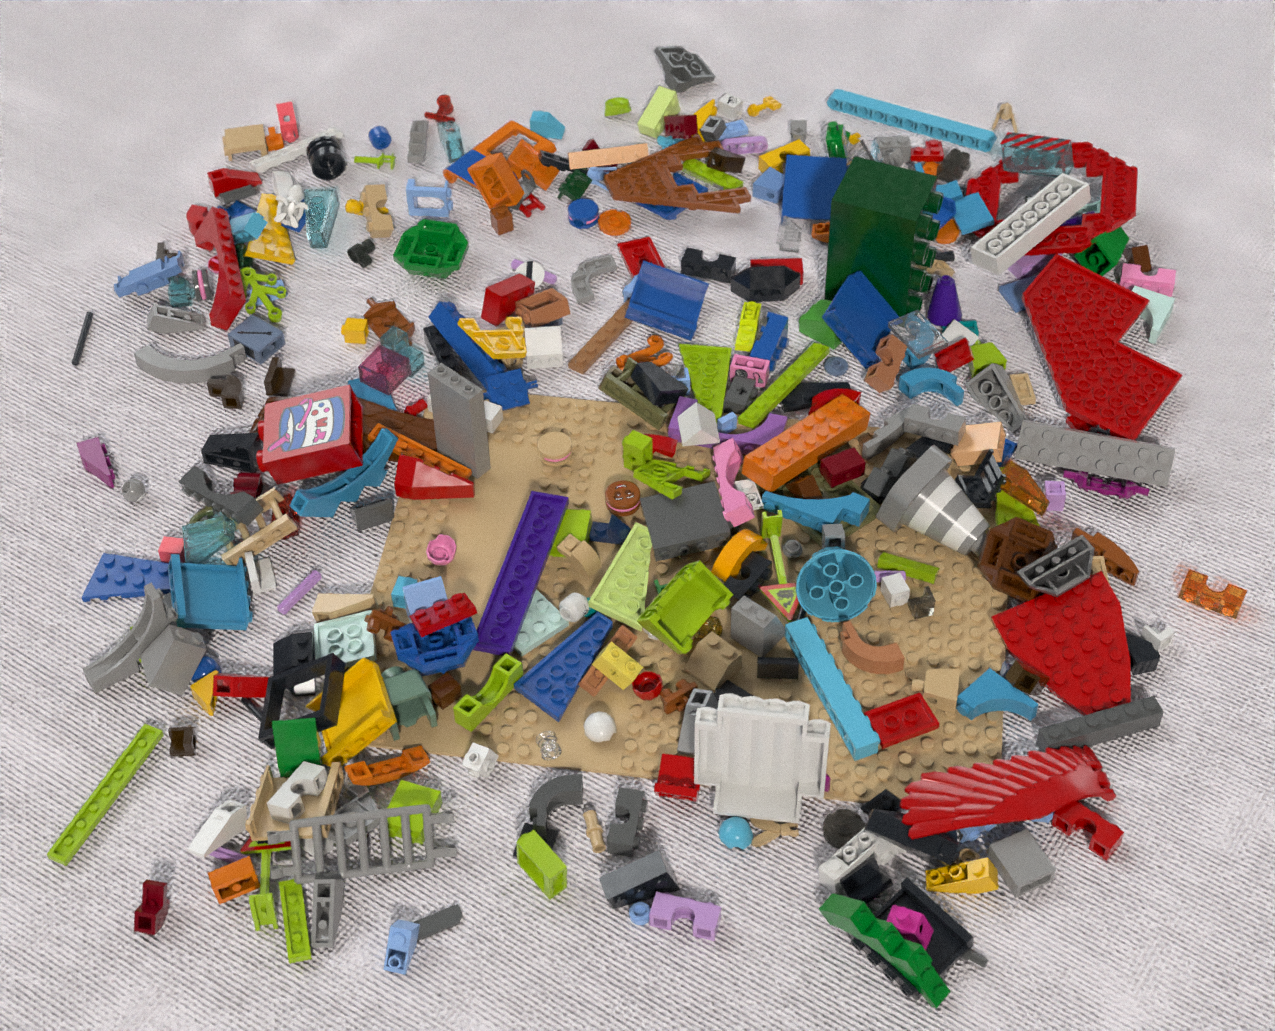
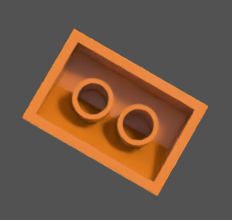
(496, 181)

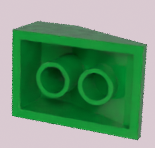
(296, 742)

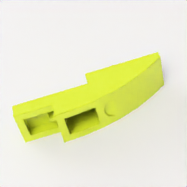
(748, 326)

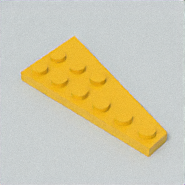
(274, 240)

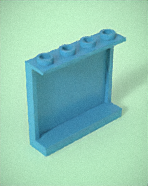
(209, 595)

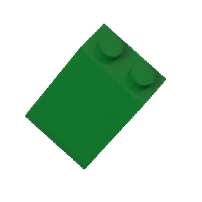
(1104, 252)

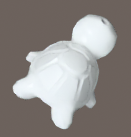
(290, 208)

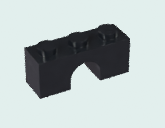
(718, 270)
(756, 571)

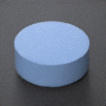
(639, 913)

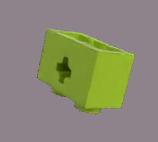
(636, 450)

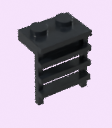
(984, 484)

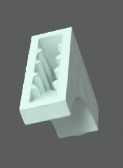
(1156, 312)

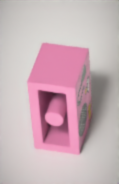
(750, 368)

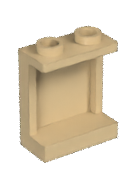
(244, 140)

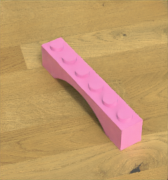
(735, 503)

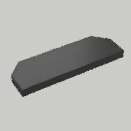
(439, 922)

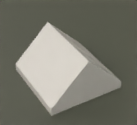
(698, 426)

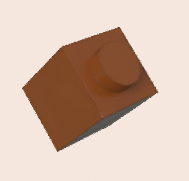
(501, 220)

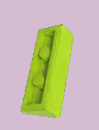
(912, 568)

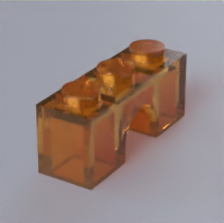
(1224, 602)

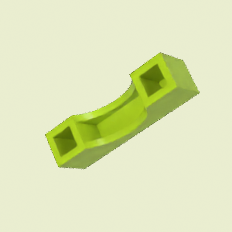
(473, 709)

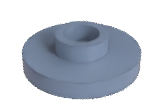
(836, 366)

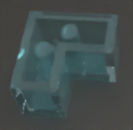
(397, 341)

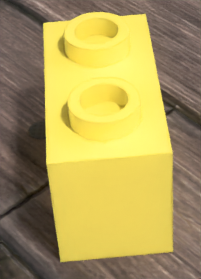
(617, 665)

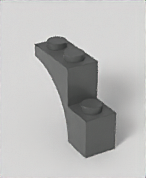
(896, 464)

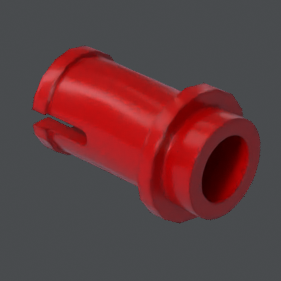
(416, 408)

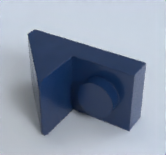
(612, 532)

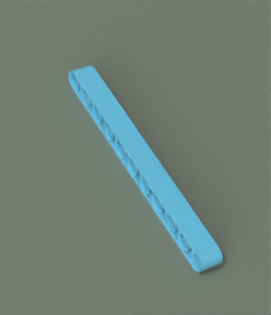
(912, 120)

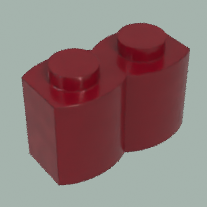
(249, 483)

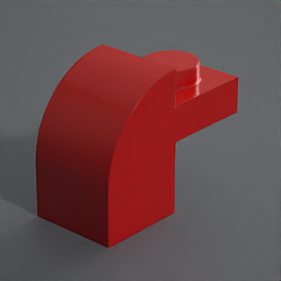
(195, 216)

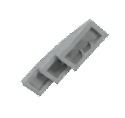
(418, 141)
(885, 436)

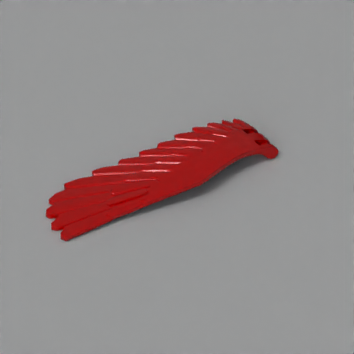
(1004, 791)

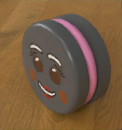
(201, 285)

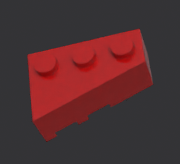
(501, 298)

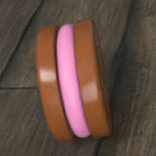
(622, 498)

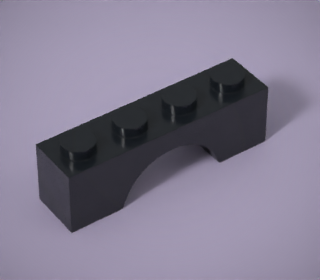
(440, 348)

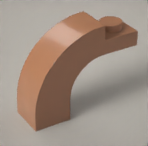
(870, 658)

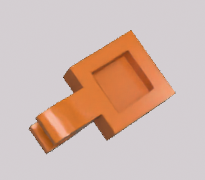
(273, 140)

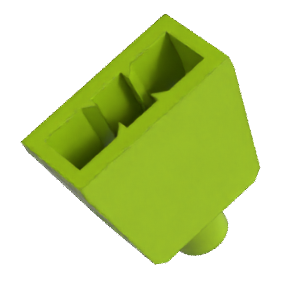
(985, 355)

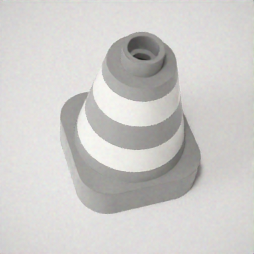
(935, 505)

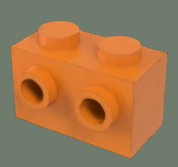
(234, 880)

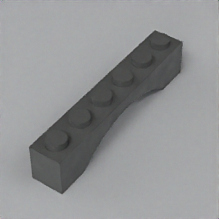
(238, 506)

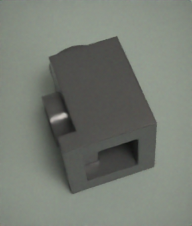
(713, 129)

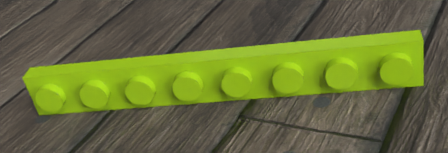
(783, 385)
(105, 795)

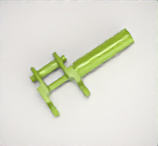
(375, 160)

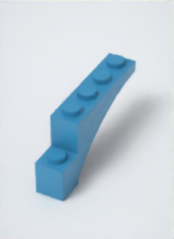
(820, 512)

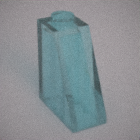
(451, 140)
(207, 538)

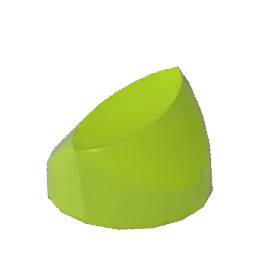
(617, 106)

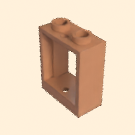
(542, 308)

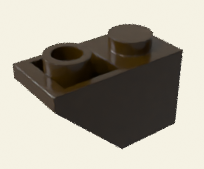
(725, 161)
(1026, 678)

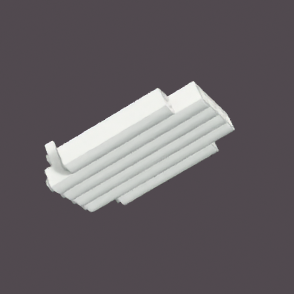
(760, 756)

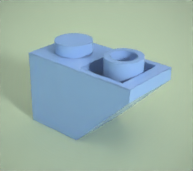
(401, 946)

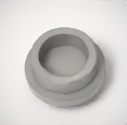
(792, 549)

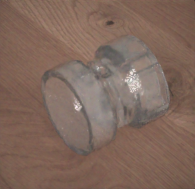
(548, 743)

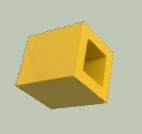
(355, 330)

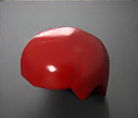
(647, 685)

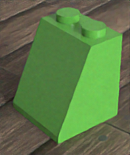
(816, 328)

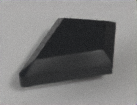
(883, 801)

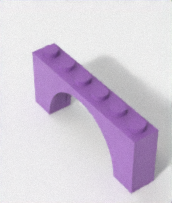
(747, 441)

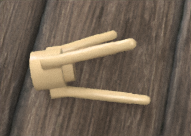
(1005, 113)

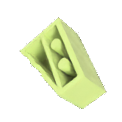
(662, 104)

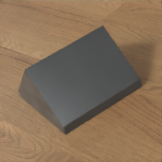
(372, 514)

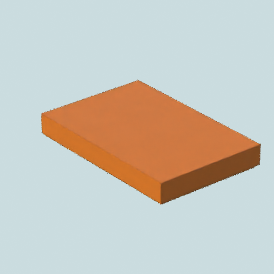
(527, 158)

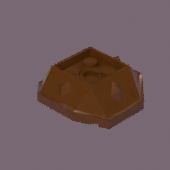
(1010, 543)

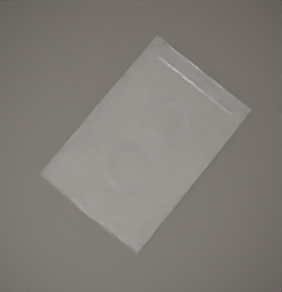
(918, 334)

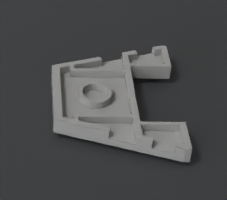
(361, 802)

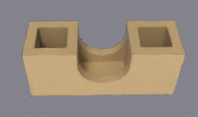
(377, 224)

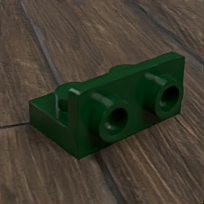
(575, 186)

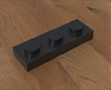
(561, 163)

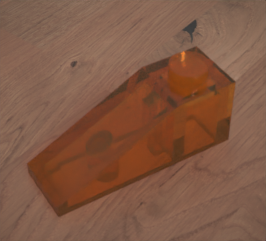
(1024, 488)

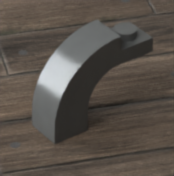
(554, 794)

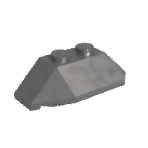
(1060, 568)

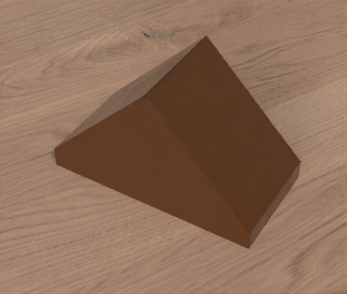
(1138, 256)
(805, 488)

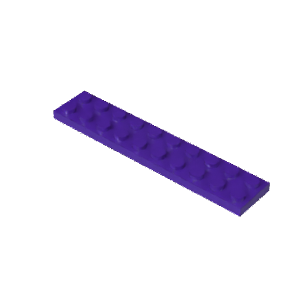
(520, 573)

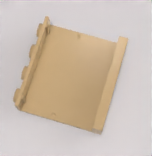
(315, 806)

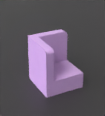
(1056, 495)

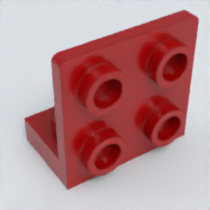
(677, 778)

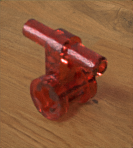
(445, 108)

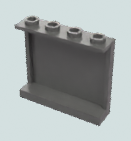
(685, 523)

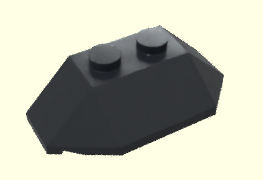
(765, 283)
(294, 651)

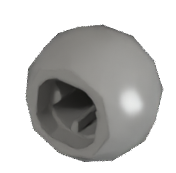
(133, 490)

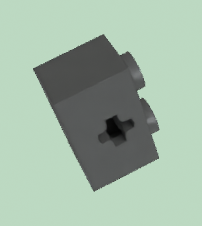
(740, 395)

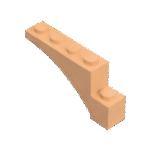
(607, 156)

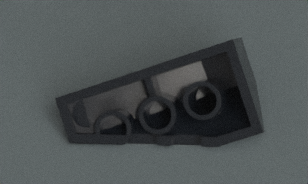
(936, 849)

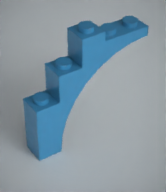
(347, 487)

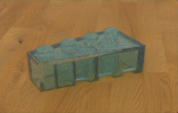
(320, 215)

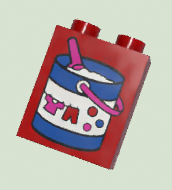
(311, 435)

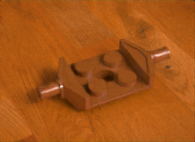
(384, 315)

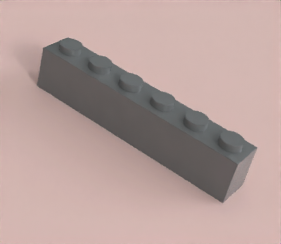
(1102, 725)

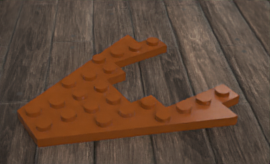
(652, 183)

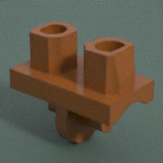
(383, 620)
(678, 699)

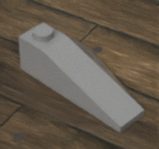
(997, 395)

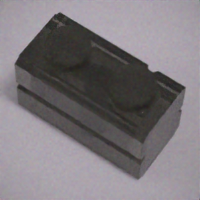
(953, 166)

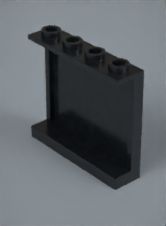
(945, 947)

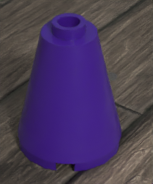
(944, 302)

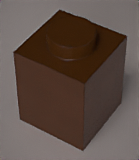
(445, 691)

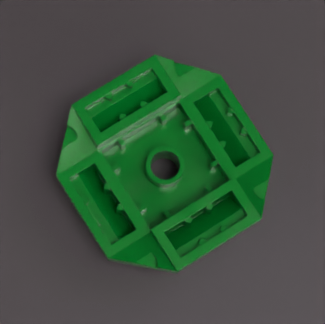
(431, 249)

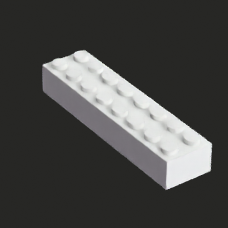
(1030, 224)

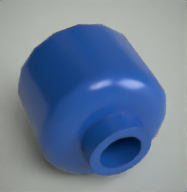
(379, 137)

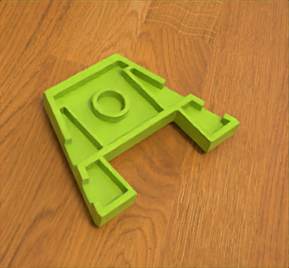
(662, 474)

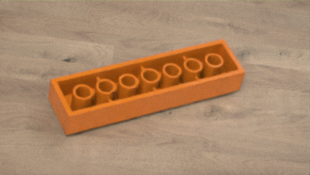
(805, 443)

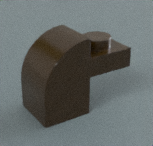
(229, 390)

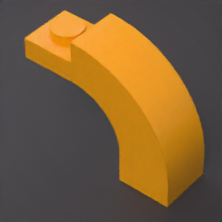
(736, 552)

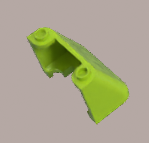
(685, 606)

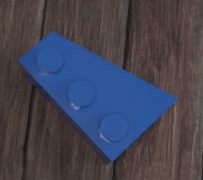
(772, 340)

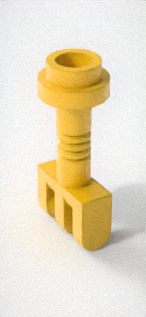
(768, 102)

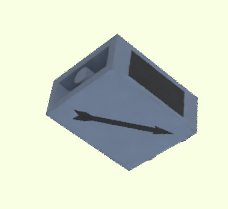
(258, 338)

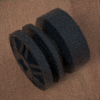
(325, 158)

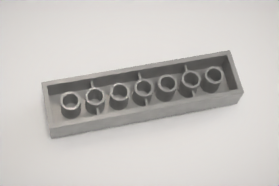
(1095, 453)

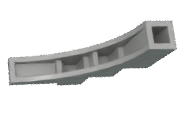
(123, 658)

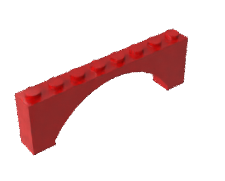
(230, 295)

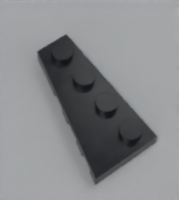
(803, 393)

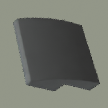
(237, 194)

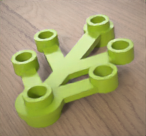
(261, 291)

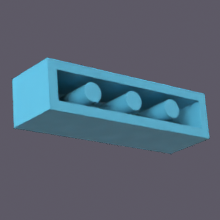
(247, 227)

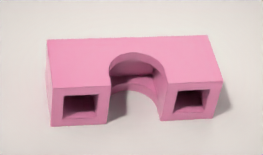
(1161, 283)

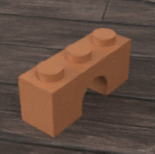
(882, 375)

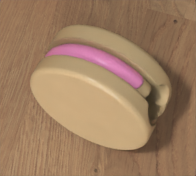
(554, 448)

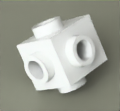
(479, 761)

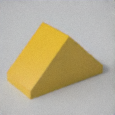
(202, 693)

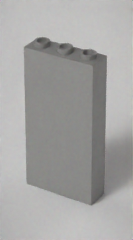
(459, 419)

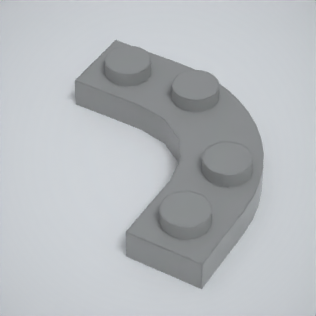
(585, 272)

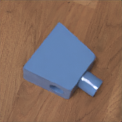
(769, 186)

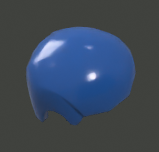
(205, 667)

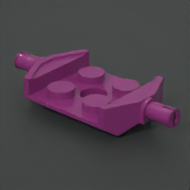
(1106, 488)

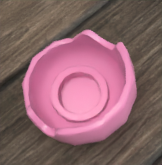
(441, 550)

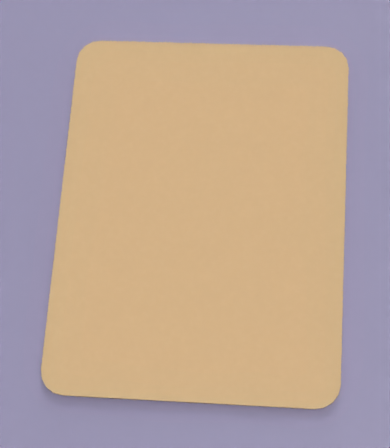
(483, 528)

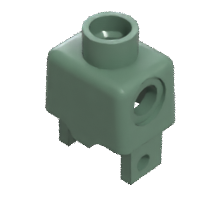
(408, 698)

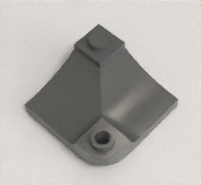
(683, 68)

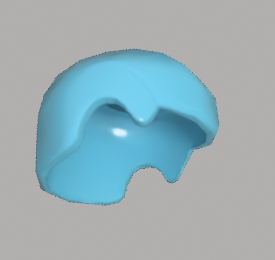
(735, 833)

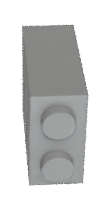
(1021, 862)

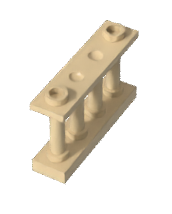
(266, 536)

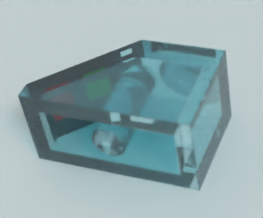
(180, 292)

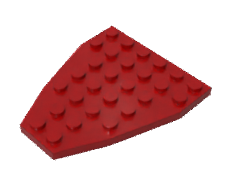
(1074, 642)

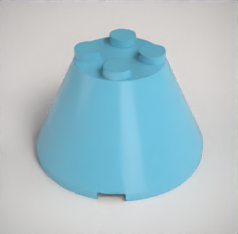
(835, 584)

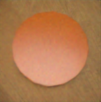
(614, 222)
(948, 233)

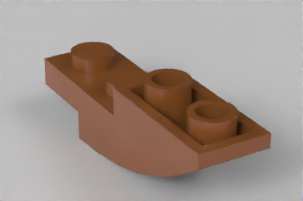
(1116, 560)

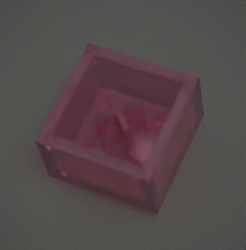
(384, 370)

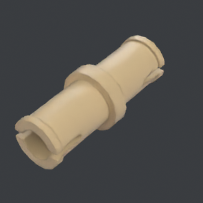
(594, 831)

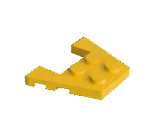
(498, 343)

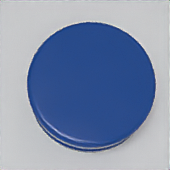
(583, 213)

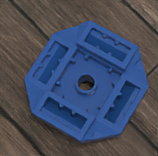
(437, 651)

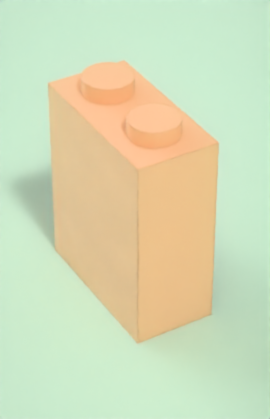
(977, 442)

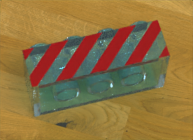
(1036, 155)

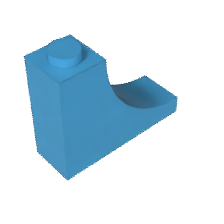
(994, 693)

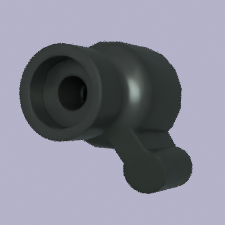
(358, 253)

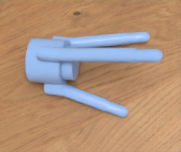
(598, 173)

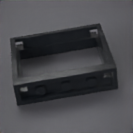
(327, 716)

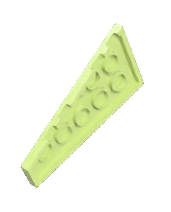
(624, 585)

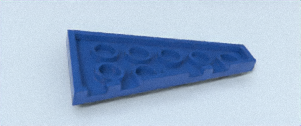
(556, 677)

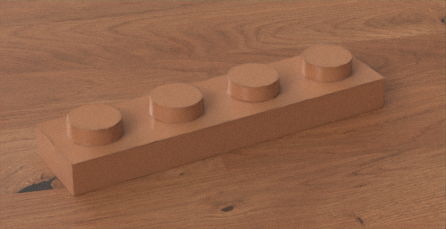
(594, 679)

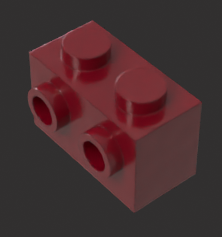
(681, 126)
(842, 467)

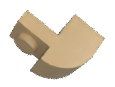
(581, 554)

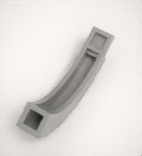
(189, 370)

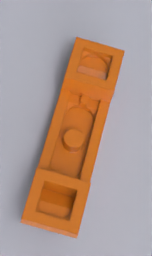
(388, 770)

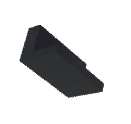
(777, 668)
(865, 882)

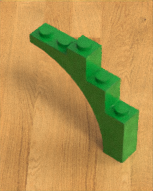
(883, 937)

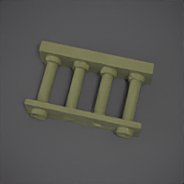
(633, 400)

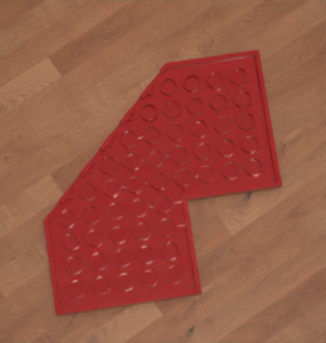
(1080, 330)

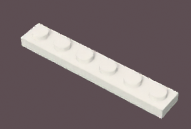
(290, 152)

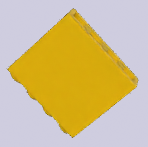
(362, 716)

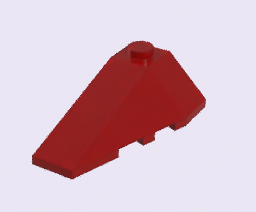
(423, 482)

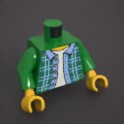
(838, 141)

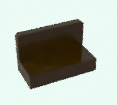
(278, 379)

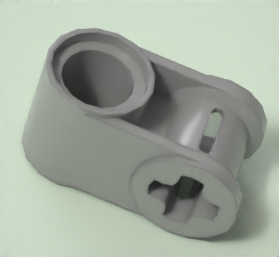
(798, 130)

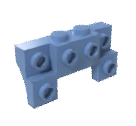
(149, 276)

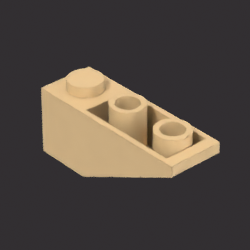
(334, 606)

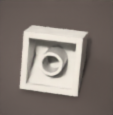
(544, 347)

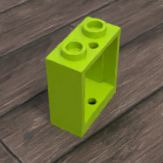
(541, 864)

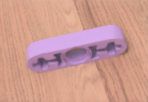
(756, 148)

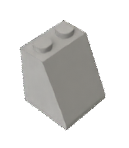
(755, 627)
(173, 659)

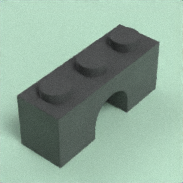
(624, 837)

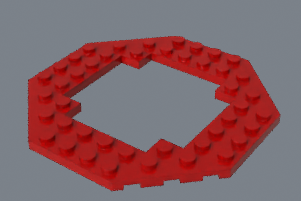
(1117, 199)

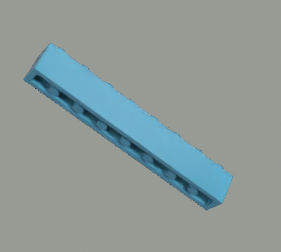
(831, 689)

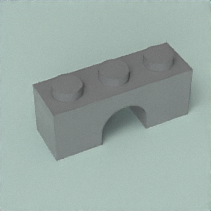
(946, 430)

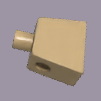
(939, 688)

